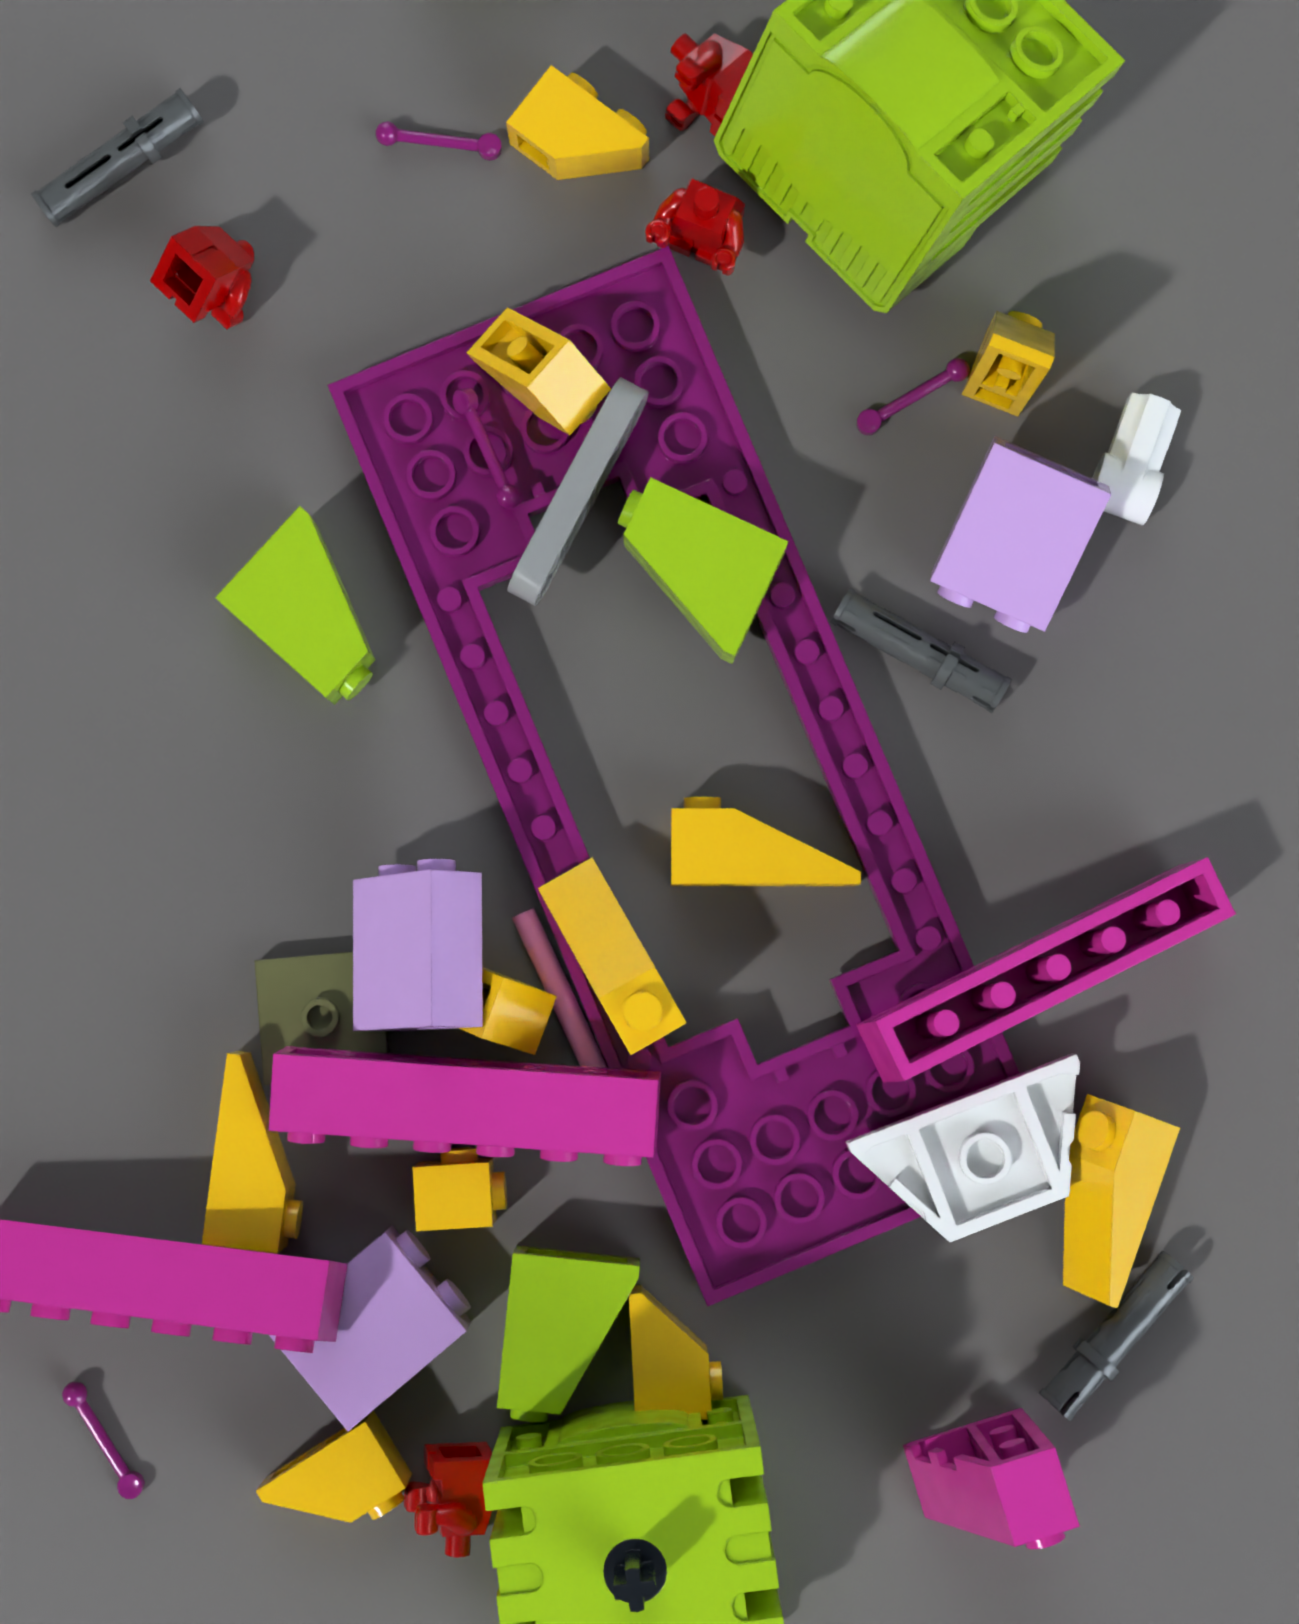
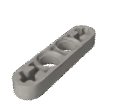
(578, 491)

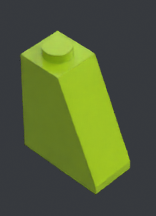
(702, 561)
(301, 609)
(555, 1324)

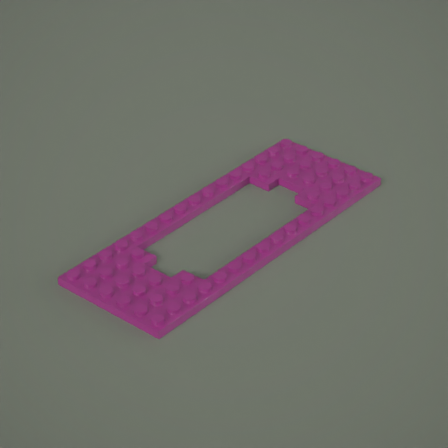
(743, 1147)

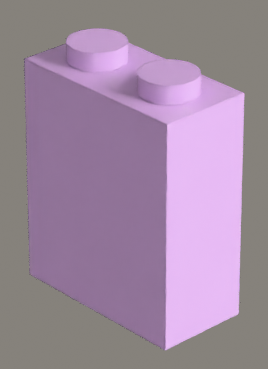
(1019, 536)
(417, 948)
(388, 1327)

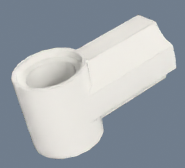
(1137, 456)

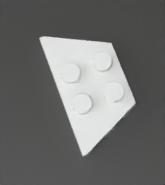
(981, 1152)

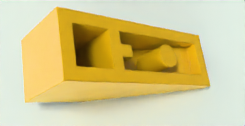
(1010, 362)
(737, 850)
(612, 956)
(250, 1175)
(1113, 1187)

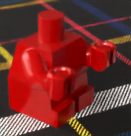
(708, 78)
(700, 222)
(206, 273)
(454, 1494)

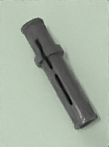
(118, 157)
(929, 655)
(1116, 1336)

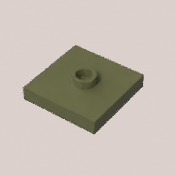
(309, 1006)

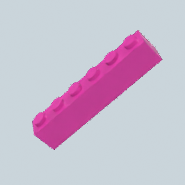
(1044, 970)
(466, 1103)
(171, 1284)

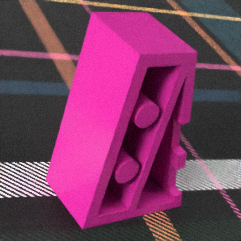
(994, 1481)

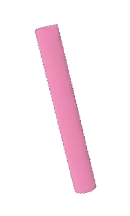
(556, 983)

